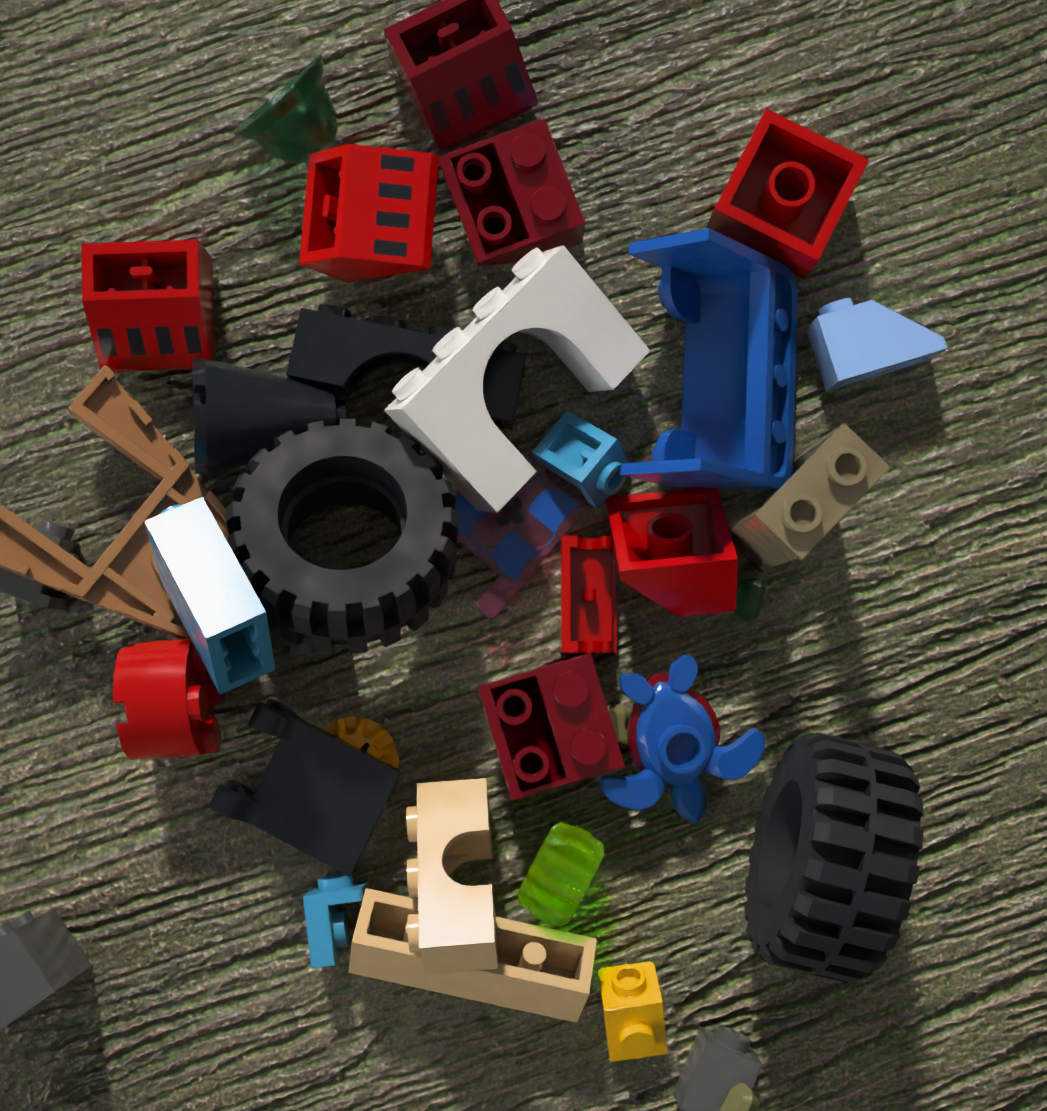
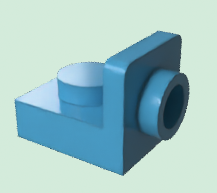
(583, 457)
(325, 925)

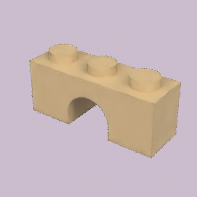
(453, 920)

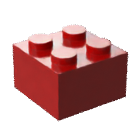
(787, 192)

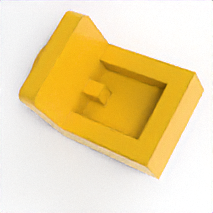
(632, 1011)

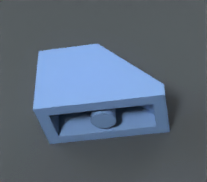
(867, 342)

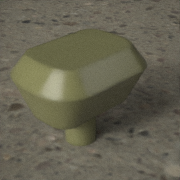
(620, 717)
(740, 1099)

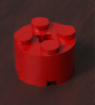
(166, 701)

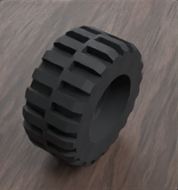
(331, 469)
(834, 858)

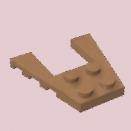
(126, 573)

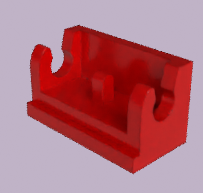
(588, 595)

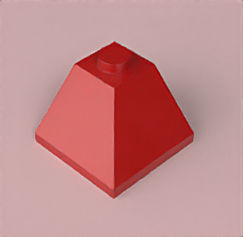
(676, 549)

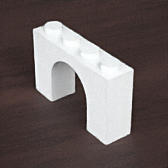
(446, 401)

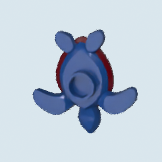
(674, 742)

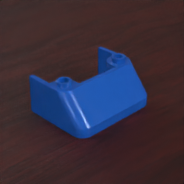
(735, 364)

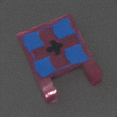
(519, 534)

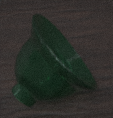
(295, 119)

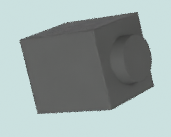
(714, 1067)

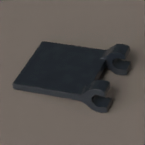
(314, 790)

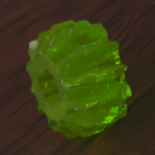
(561, 873)

